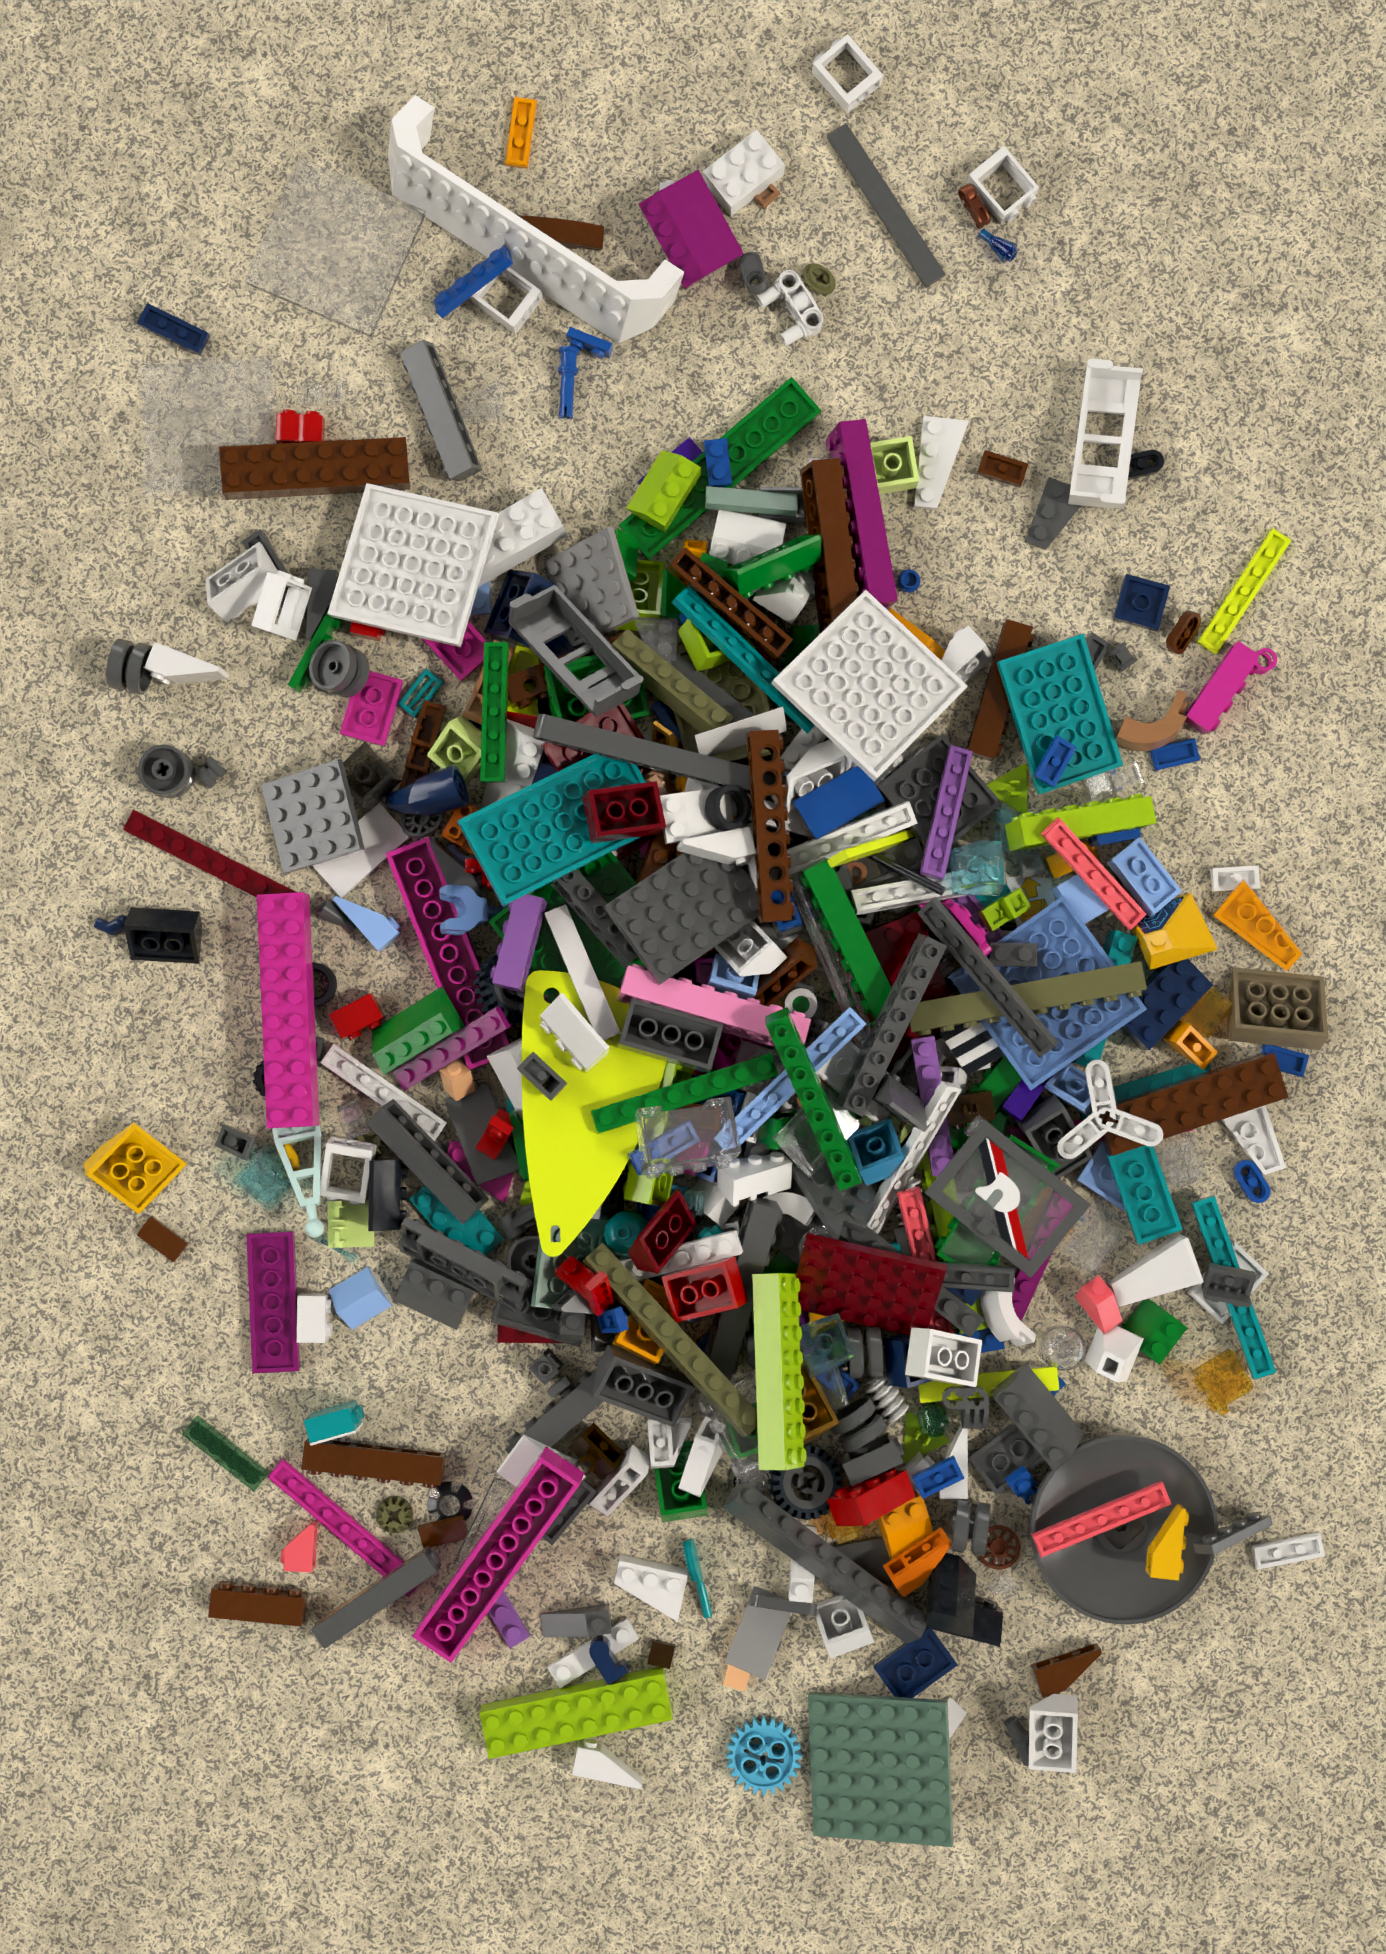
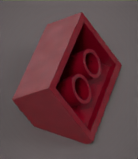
(663, 1235)

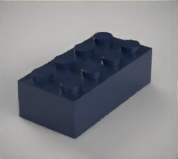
(1168, 997)

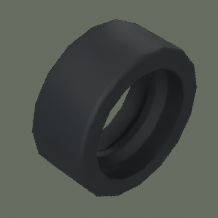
(713, 811)
(332, 983)

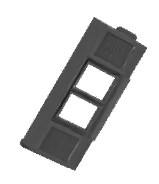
(553, 614)

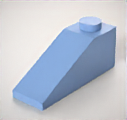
(374, 926)

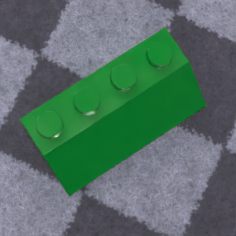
(774, 564)
(414, 1030)

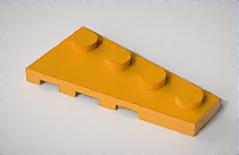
(1254, 922)

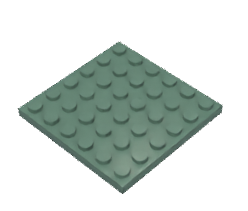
(880, 1768)

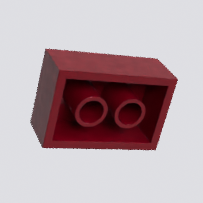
(624, 812)

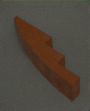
(569, 232)
(424, 736)

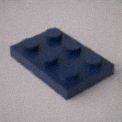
(915, 1665)

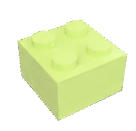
(895, 465)
(459, 746)

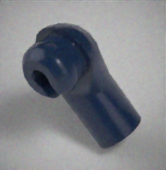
(113, 927)

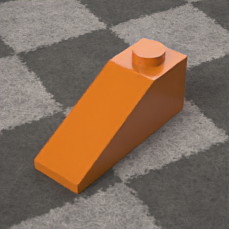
(915, 1564)

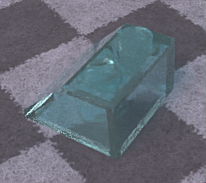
(977, 868)
(265, 1178)
(825, 1345)

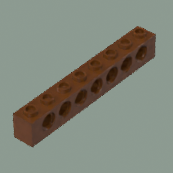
(761, 814)

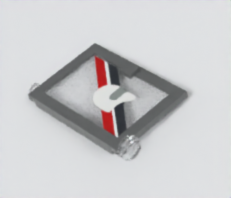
(1007, 1197)

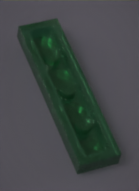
(225, 1453)

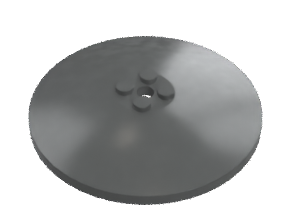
(1107, 1572)

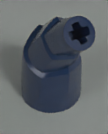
(431, 794)

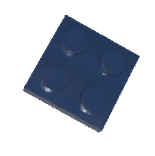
(1141, 602)

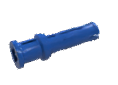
(567, 371)

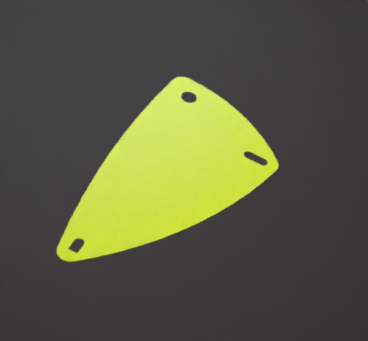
(566, 1157)

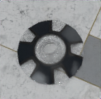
(450, 1492)

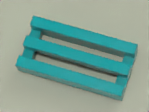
(438, 685)

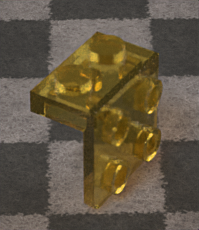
(1222, 1381)

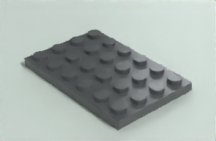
(683, 912)

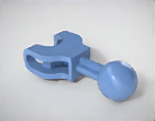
(470, 909)

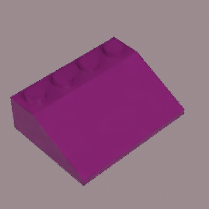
(691, 228)

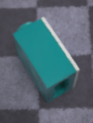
(334, 1422)

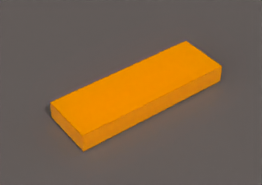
(520, 132)

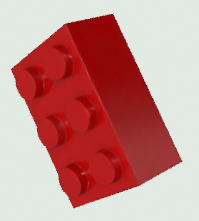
(705, 1289)
(871, 1498)

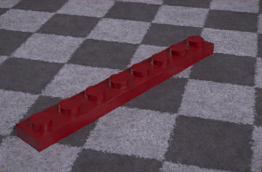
(201, 856)

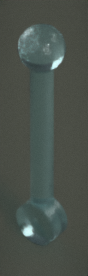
(351, 1257)

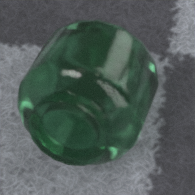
(933, 1420)

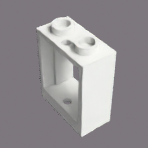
(862, 90)
(1005, 159)
(522, 312)
(292, 609)
(349, 1148)

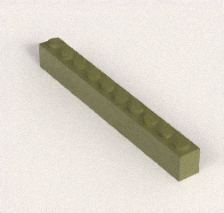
(1038, 995)
(674, 1341)

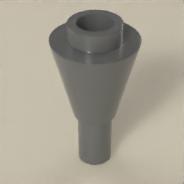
(330, 912)

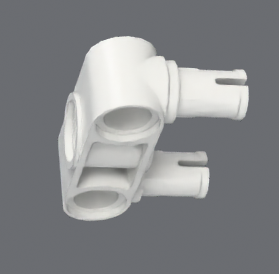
(799, 303)

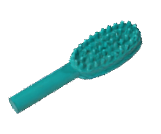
(695, 1572)

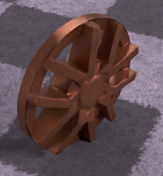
(999, 1548)

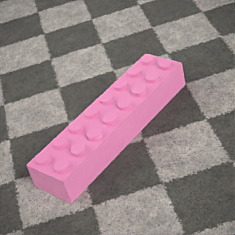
(739, 1016)

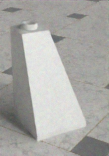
(1160, 1271)

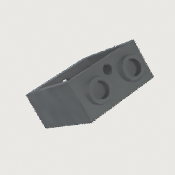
(872, 1459)

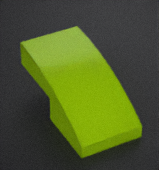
(1004, 909)

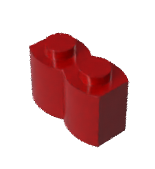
(299, 427)

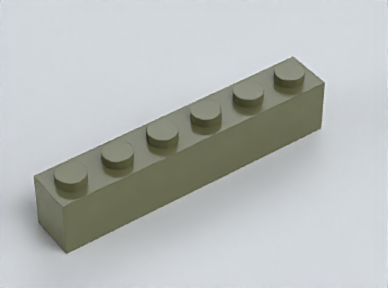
(671, 685)

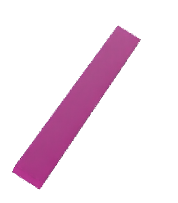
(335, 1519)

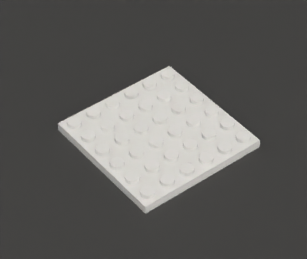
(413, 564)
(869, 685)

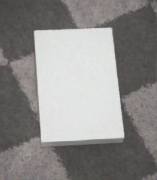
(1219, 1309)

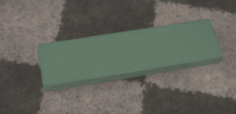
(751, 501)

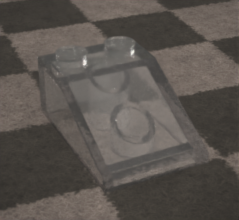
(1095, 1239)

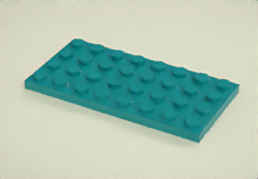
(543, 828)

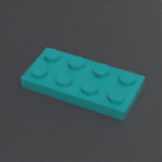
(1144, 1194)
(475, 1233)

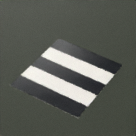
(972, 1046)

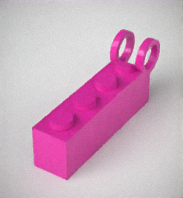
(1224, 683)

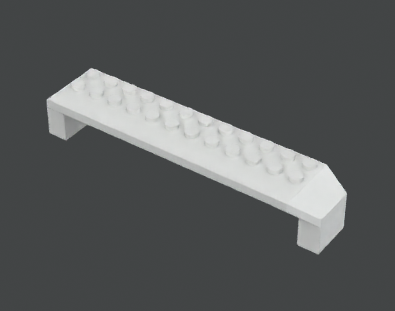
(608, 305)

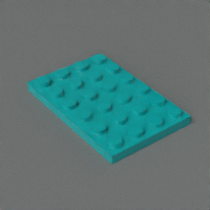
(1059, 694)

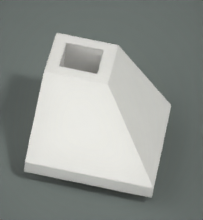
(1114, 1353)

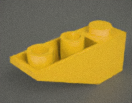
(1166, 1548)

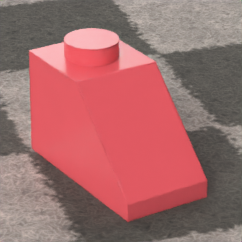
(1099, 1304)
(301, 1550)

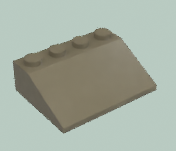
(1277, 1009)

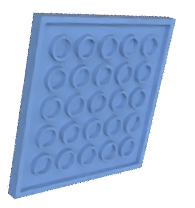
(1062, 949)

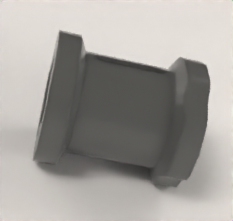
(1122, 656)

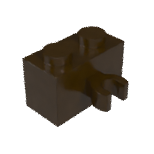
(970, 1105)
(596, 1451)

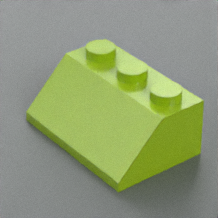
(664, 489)

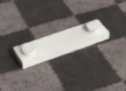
(579, 1660)

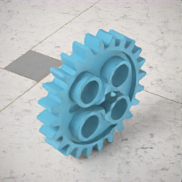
(757, 1775)

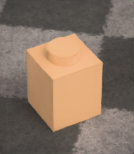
(457, 1080)

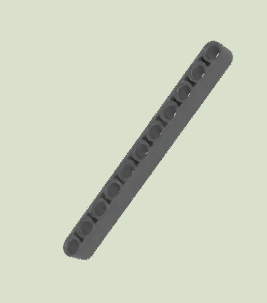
(644, 753)

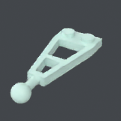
(282, 1136)

